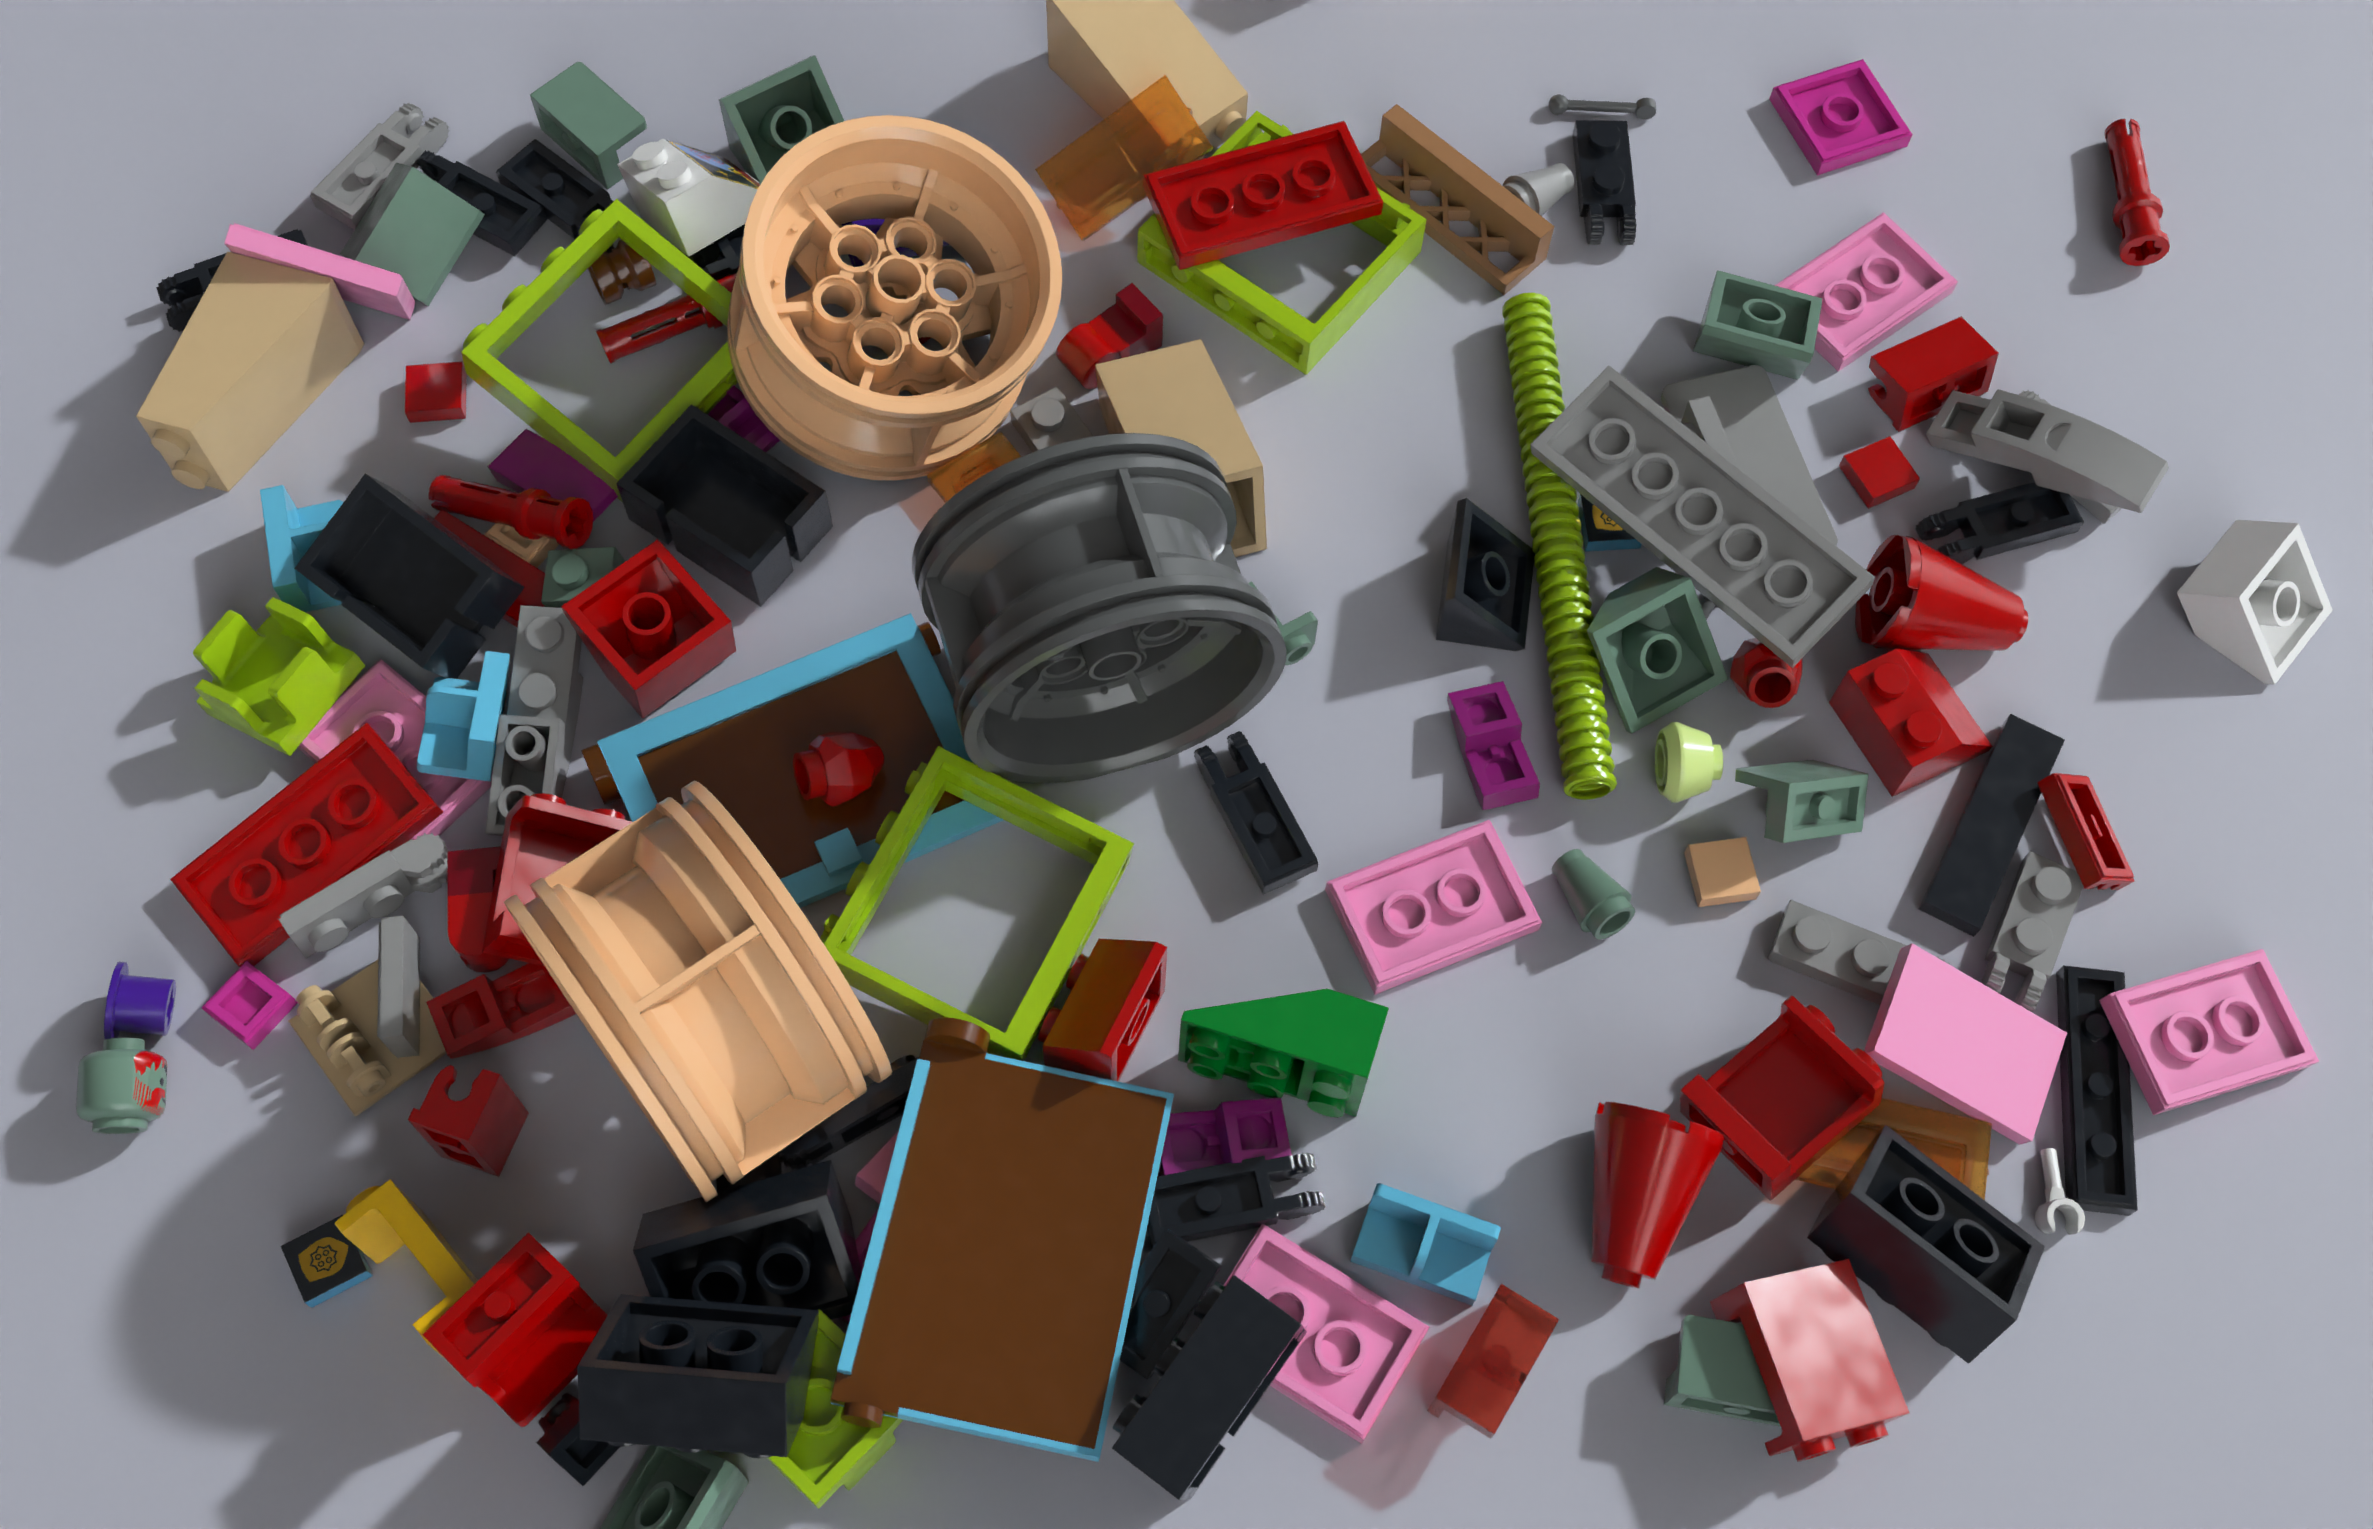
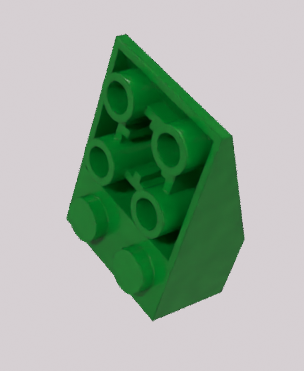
(1290, 1044)

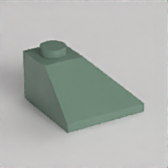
(1655, 647)

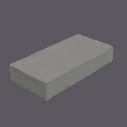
(399, 987)

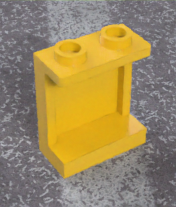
(384, 1221)

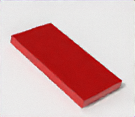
(1262, 195)
(302, 841)

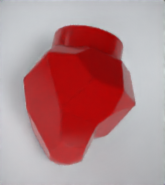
(1763, 675)
(837, 767)

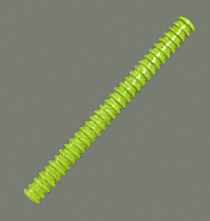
(1558, 556)

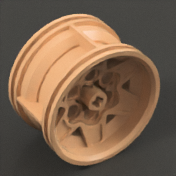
(929, 189)
(703, 987)

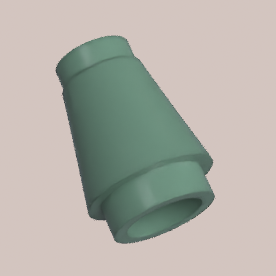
(1593, 895)

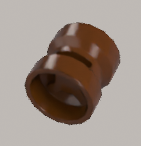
(620, 270)

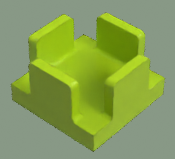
(273, 678)
(826, 1447)

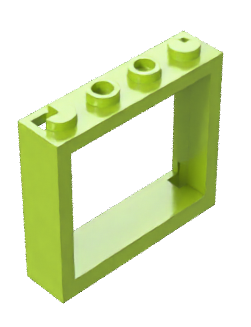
(557, 274)
(1260, 313)
(1019, 807)

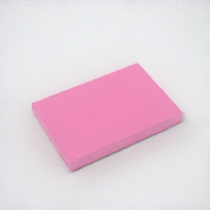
(354, 280)
(1869, 288)
(398, 716)
(1432, 906)
(2208, 1031)
(1965, 1044)
(1352, 1340)

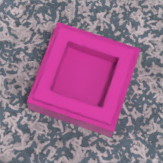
(249, 1005)

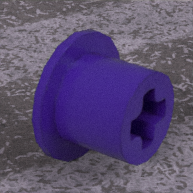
(138, 1004)

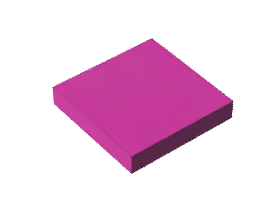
(1840, 117)

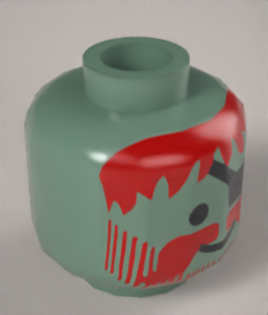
(121, 1087)

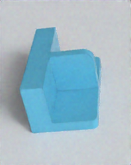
(288, 538)
(464, 722)
(1425, 1244)

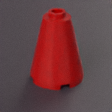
(1934, 603)
(1644, 1187)

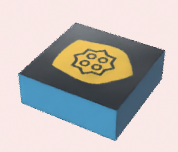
(1600, 531)
(325, 1263)

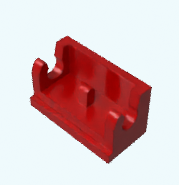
(1928, 368)
(474, 1129)

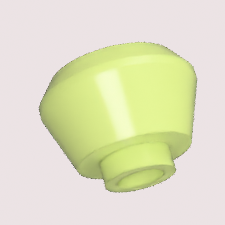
(1686, 762)

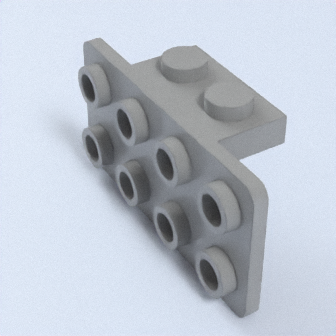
(1747, 426)

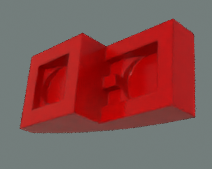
(497, 1011)

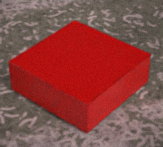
(435, 392)
(1879, 472)

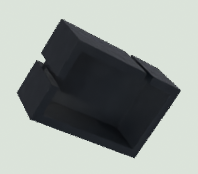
(725, 504)
(420, 576)
(1206, 1387)

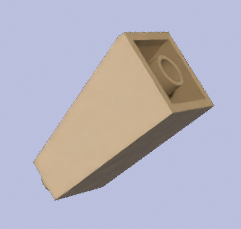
(1123, 46)
(246, 368)
(1182, 397)

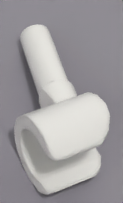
(2056, 1198)

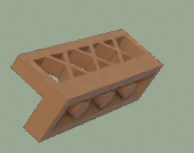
(1470, 197)

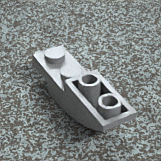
(2052, 444)
(541, 713)

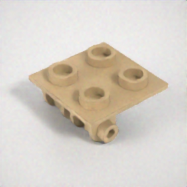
(344, 1041)

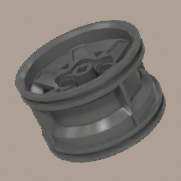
(1095, 608)

